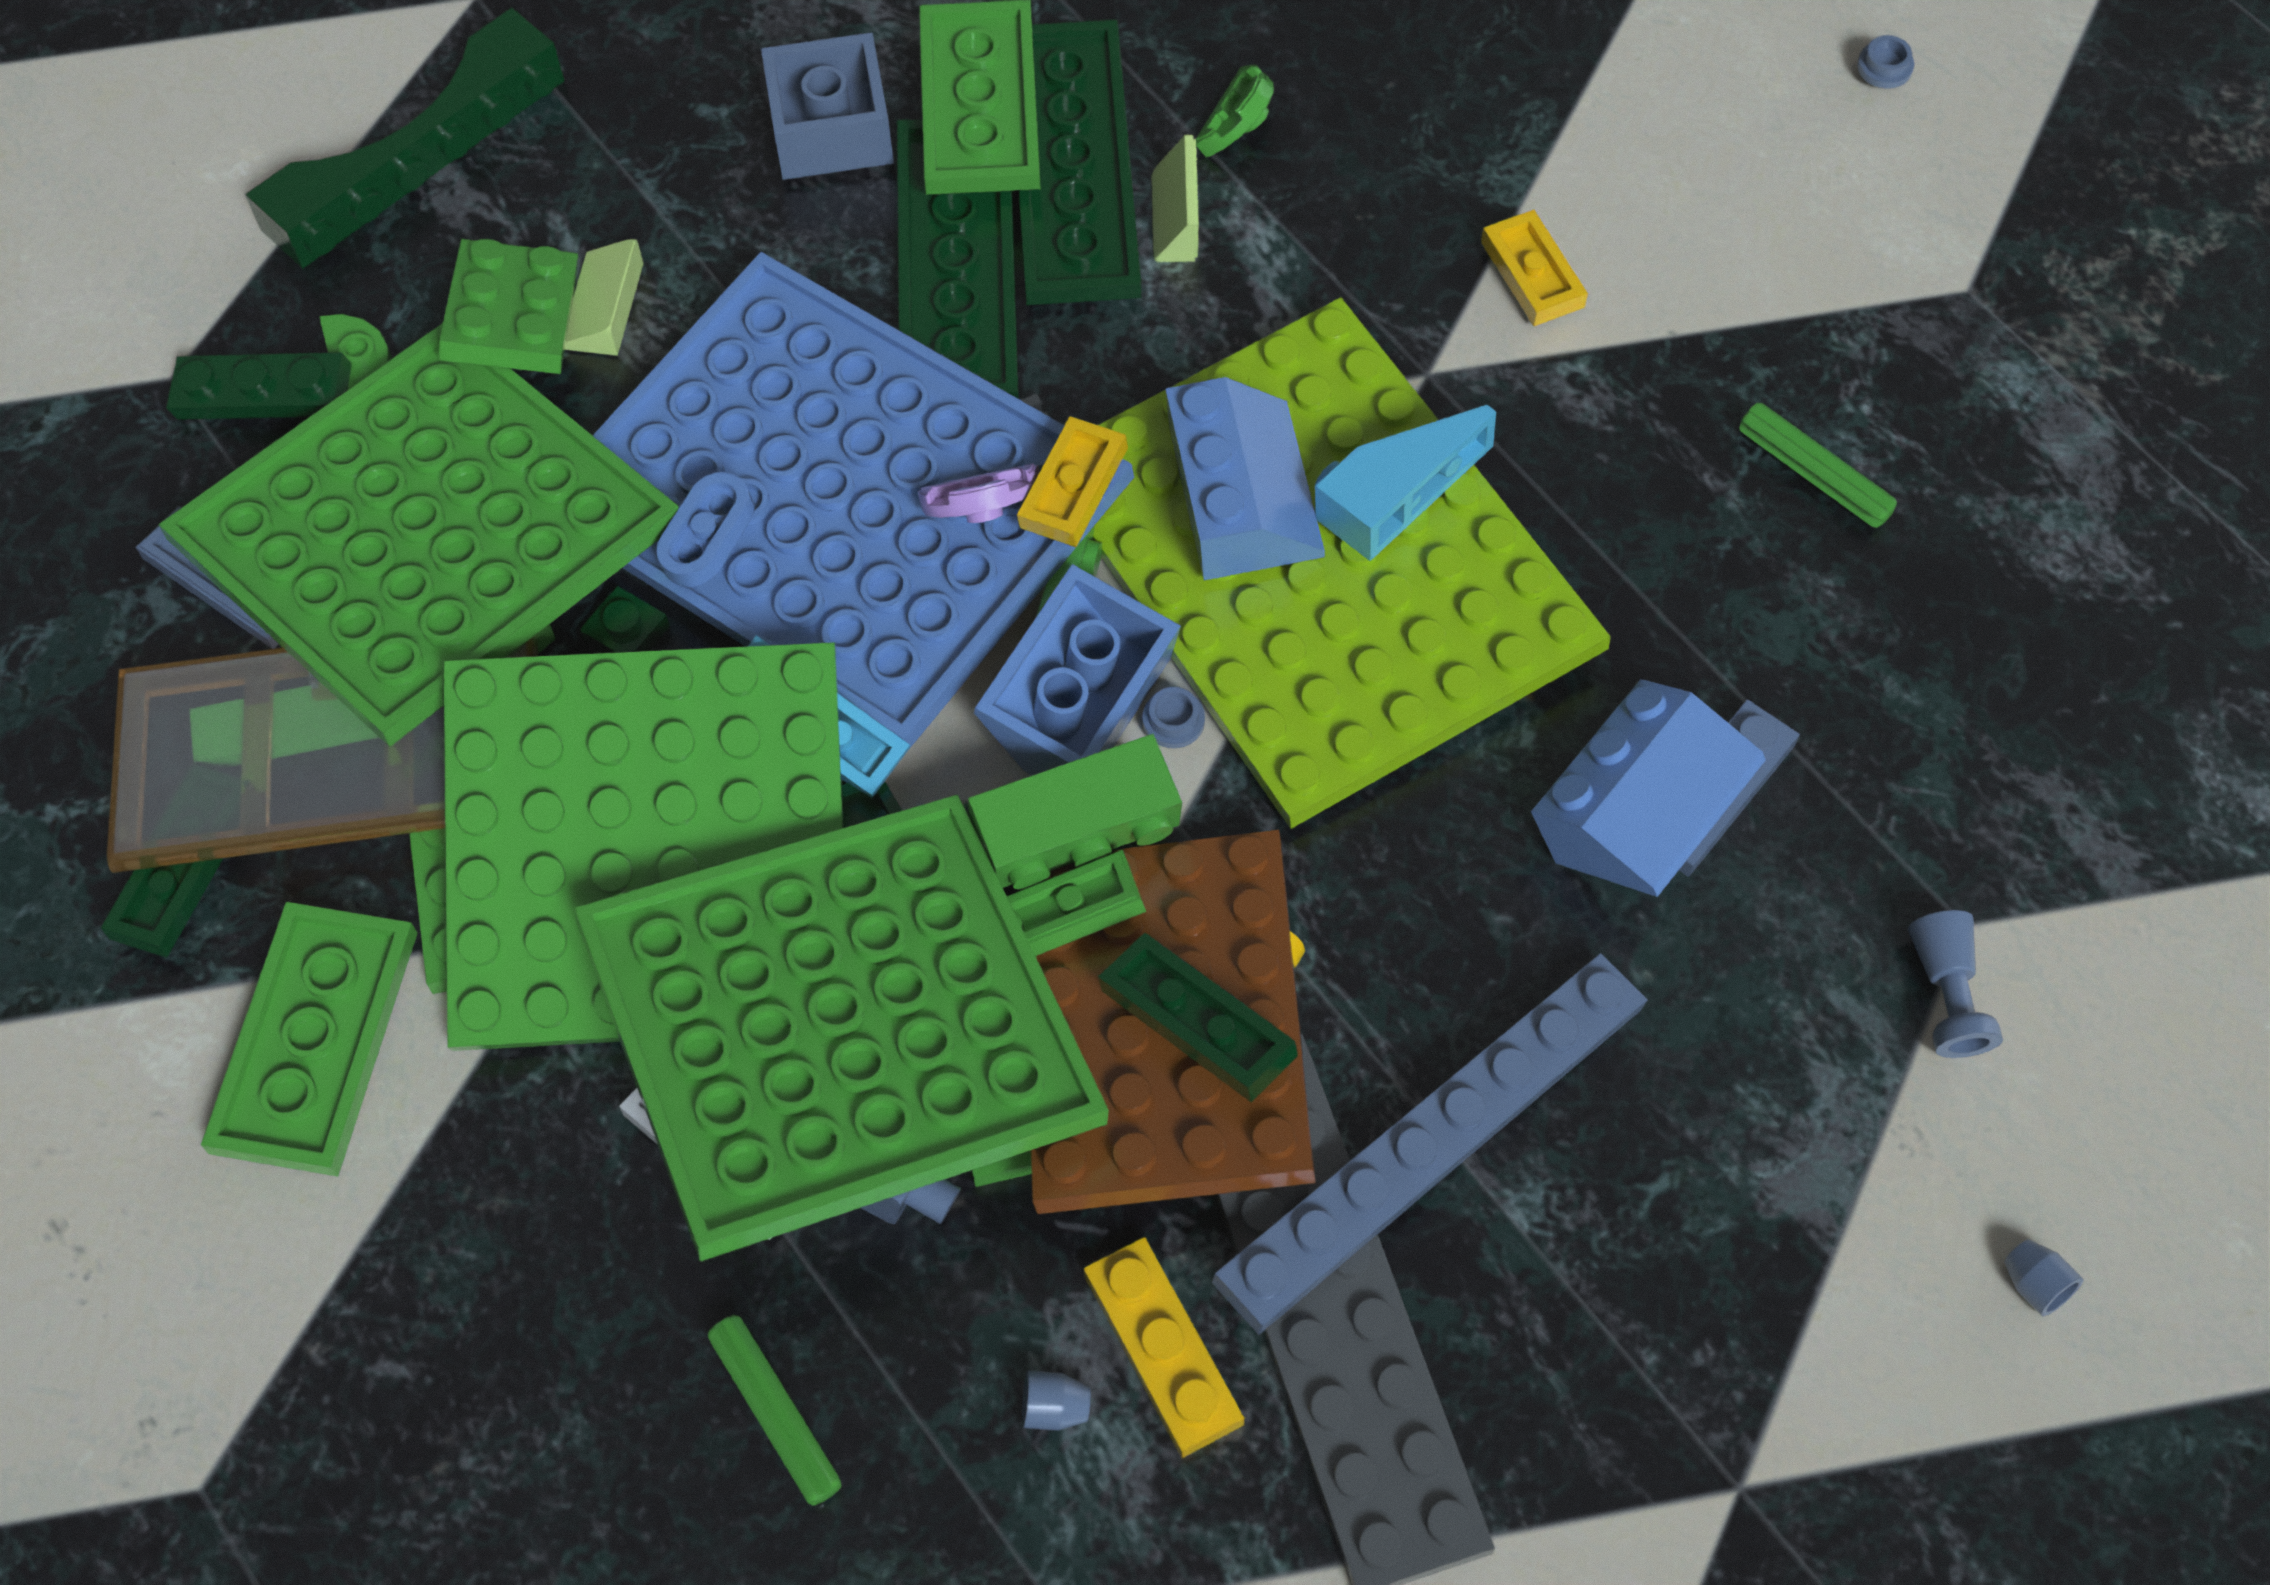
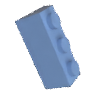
(1241, 478)
(1076, 674)
(1646, 789)

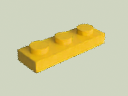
(1163, 1347)

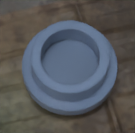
(1886, 62)
(1174, 717)

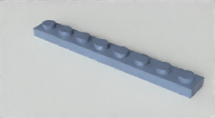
(1427, 1144)

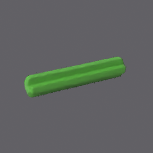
(1818, 465)
(774, 1410)

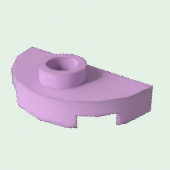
(980, 495)

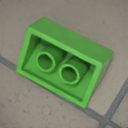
(1076, 812)

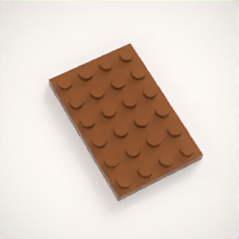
(1169, 1118)

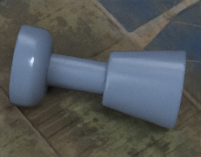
(1948, 955)

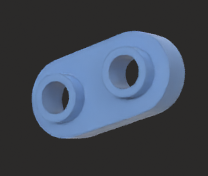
(701, 532)

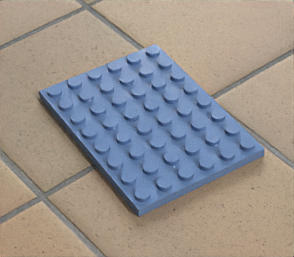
(834, 438)

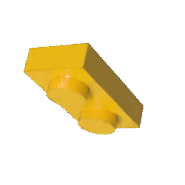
(1534, 267)
(1072, 481)

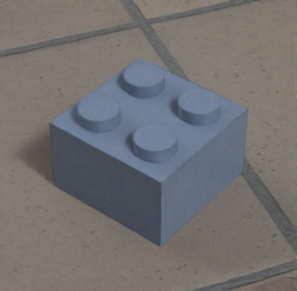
(827, 106)

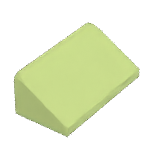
(1176, 204)
(604, 298)

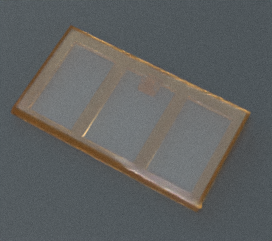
(259, 761)

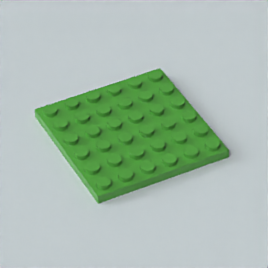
(418, 529)
(606, 781)
(835, 1024)

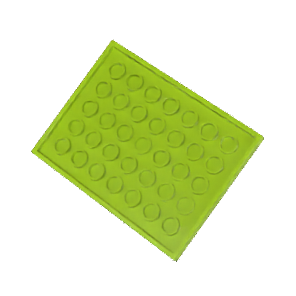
(1339, 659)

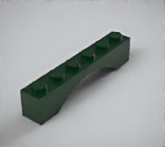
(323, 201)

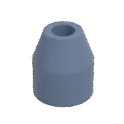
(2042, 1276)
(1053, 1401)

